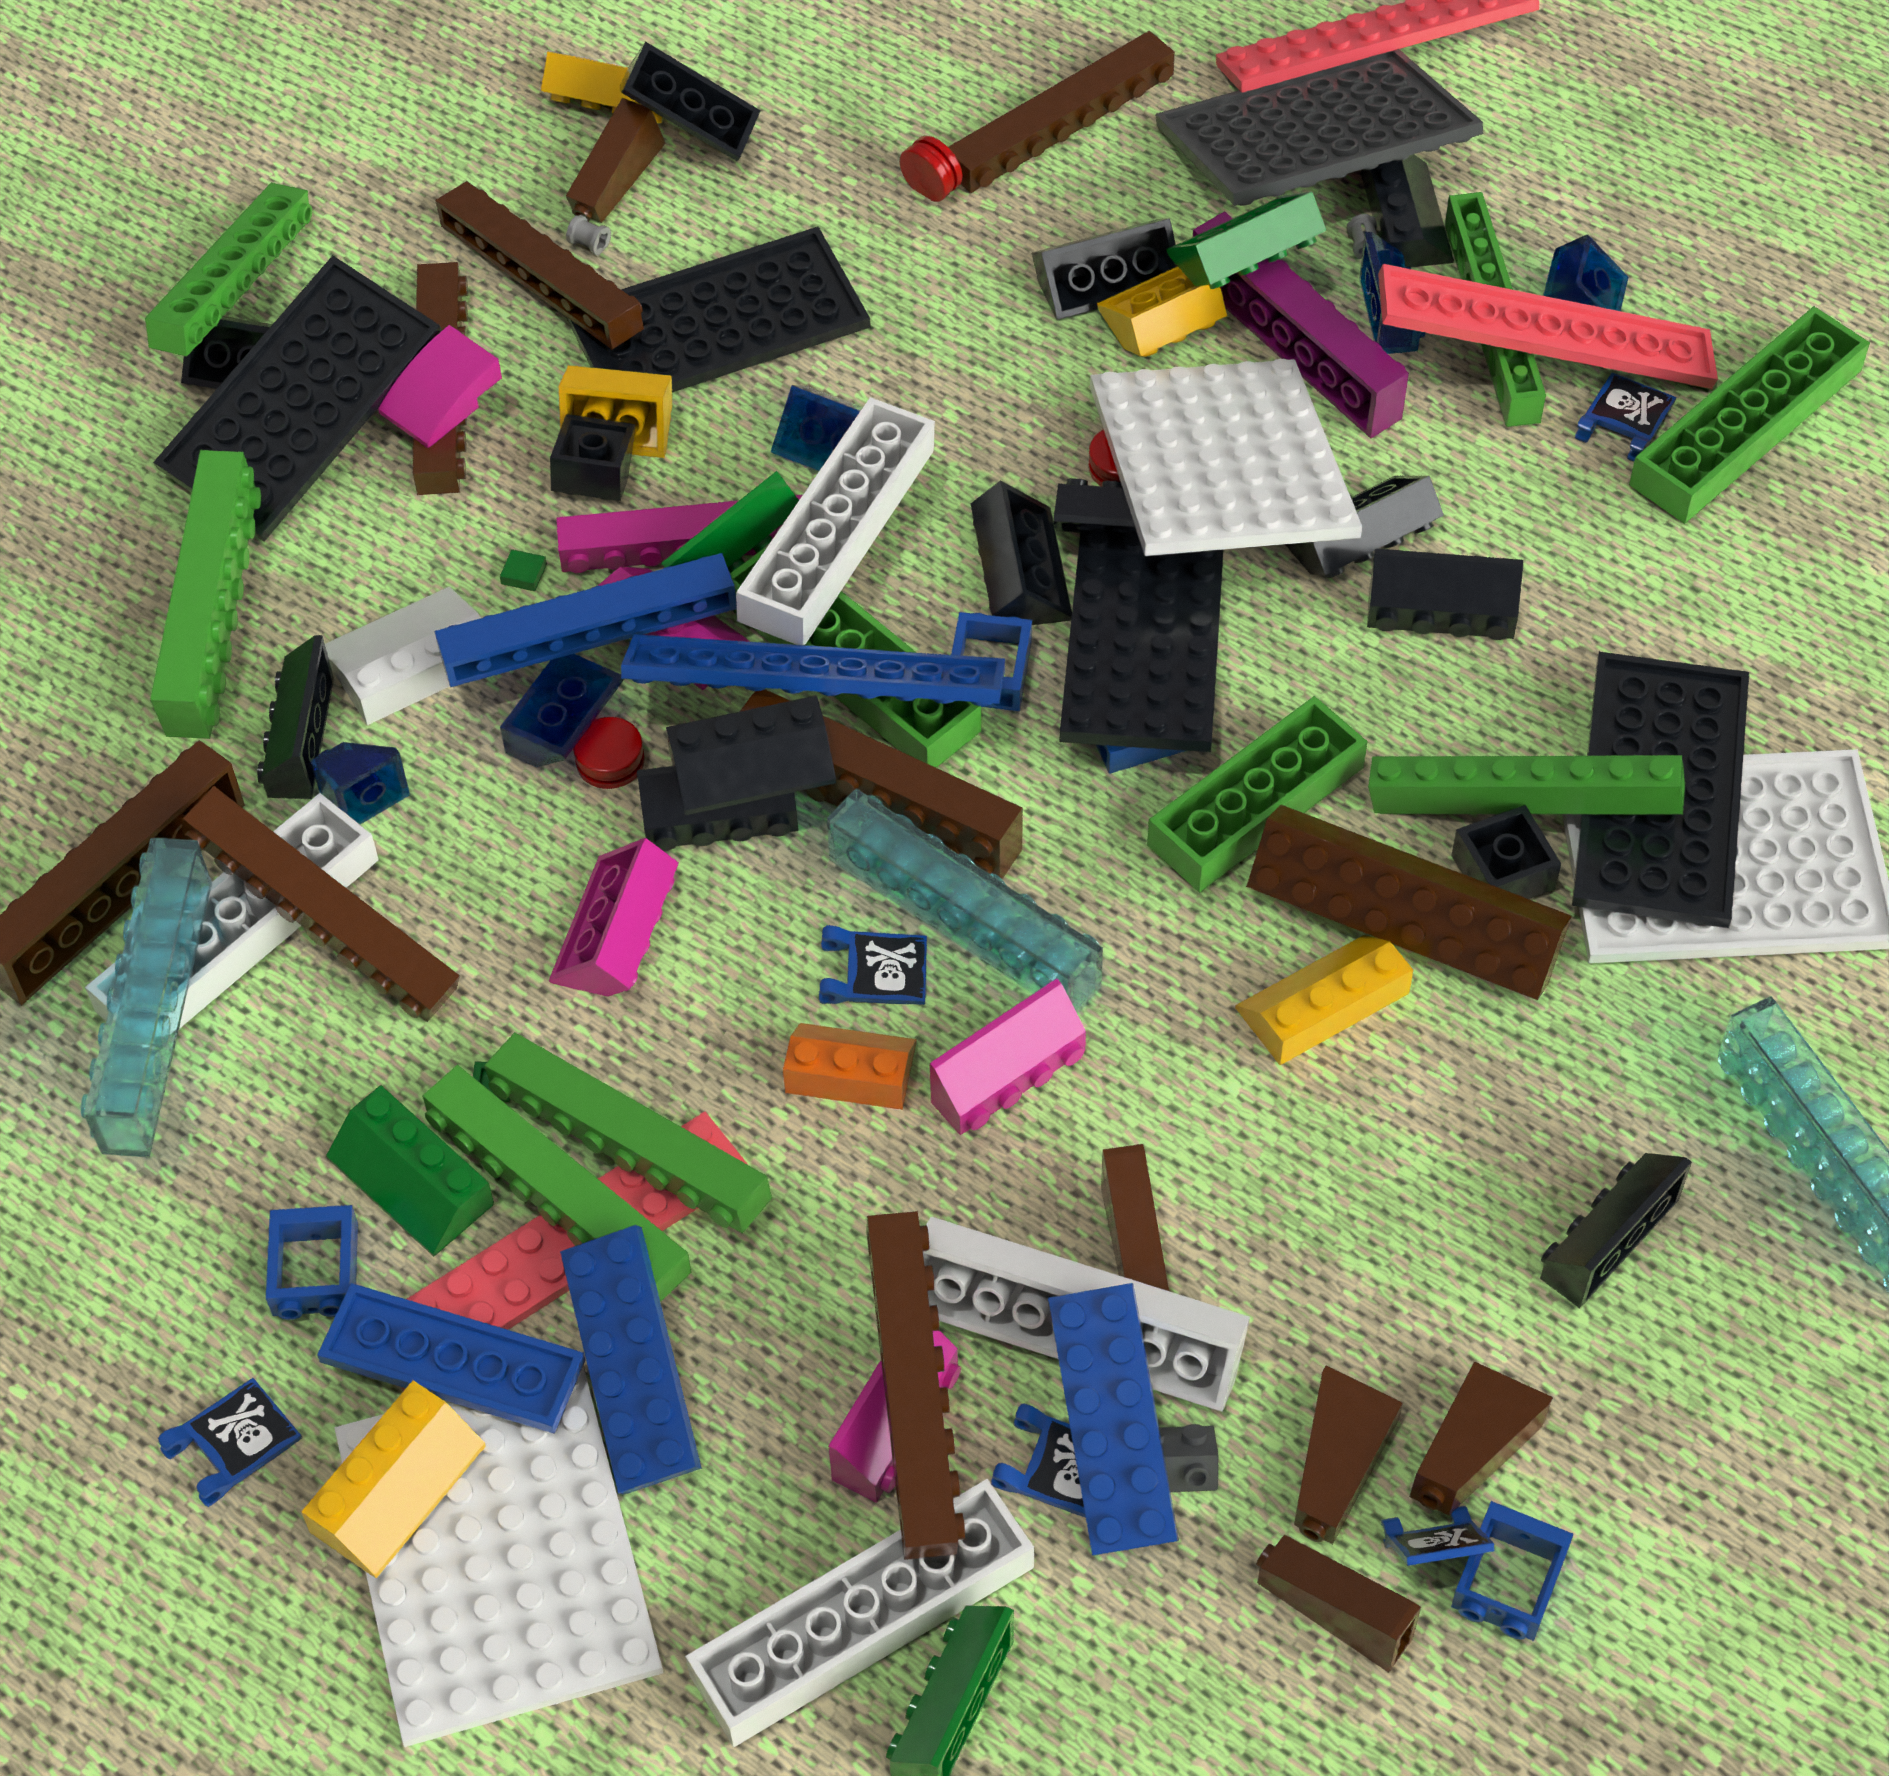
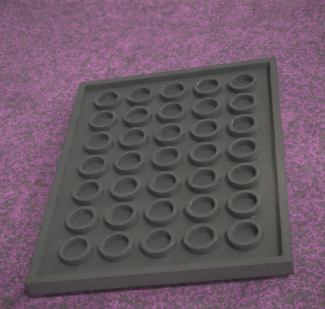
(1317, 126)

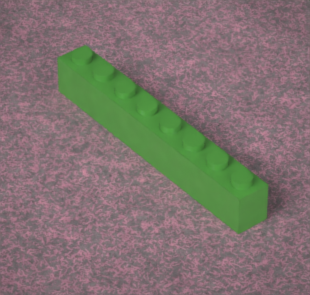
(1540, 782)
(628, 1133)
(544, 1172)

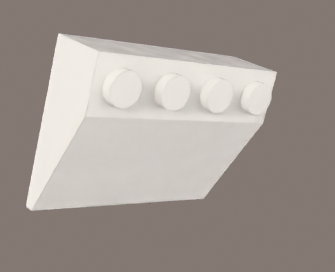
(397, 656)

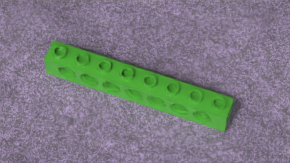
(1481, 261)
(227, 269)

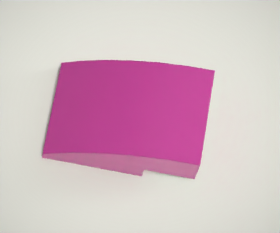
(440, 386)

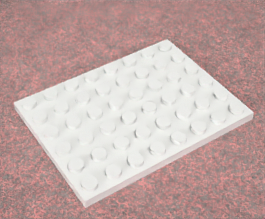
(1223, 457)
(1803, 871)
(513, 1581)

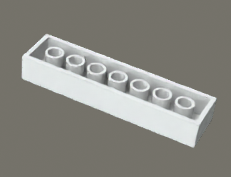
(835, 522)
(245, 929)
(1005, 1292)
(854, 1618)

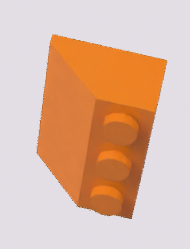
(848, 1065)

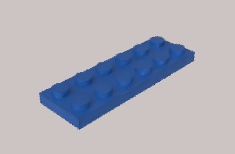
(452, 1357)
(630, 1360)
(1113, 1419)

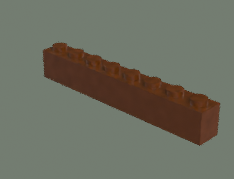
(1062, 110)
(540, 265)
(440, 299)
(320, 905)
(912, 1386)

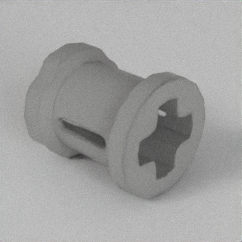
(1354, 230)
(588, 234)

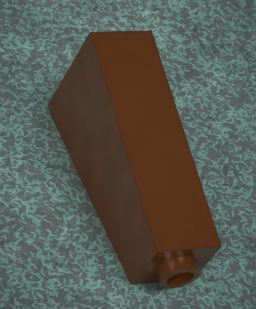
(615, 161)
(1132, 1215)
(1478, 1435)
(1344, 1445)
(1340, 1600)

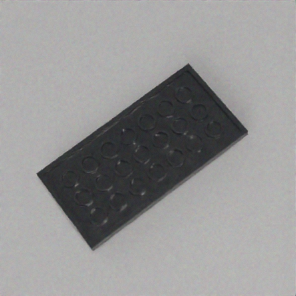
(735, 312)
(304, 388)
(1142, 646)
(1667, 862)

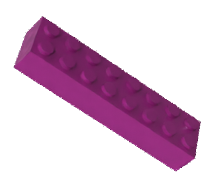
(1324, 343)

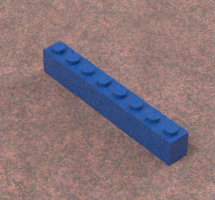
(586, 619)

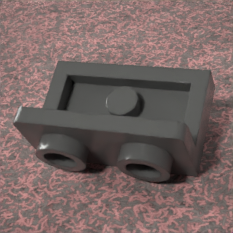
(1190, 1457)

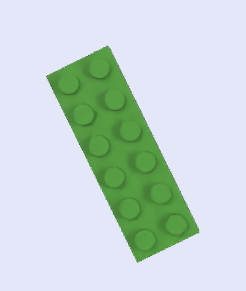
(1227, 810)

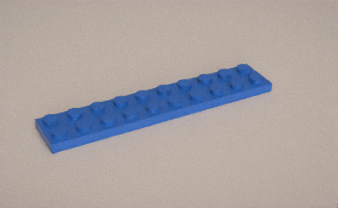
(814, 669)

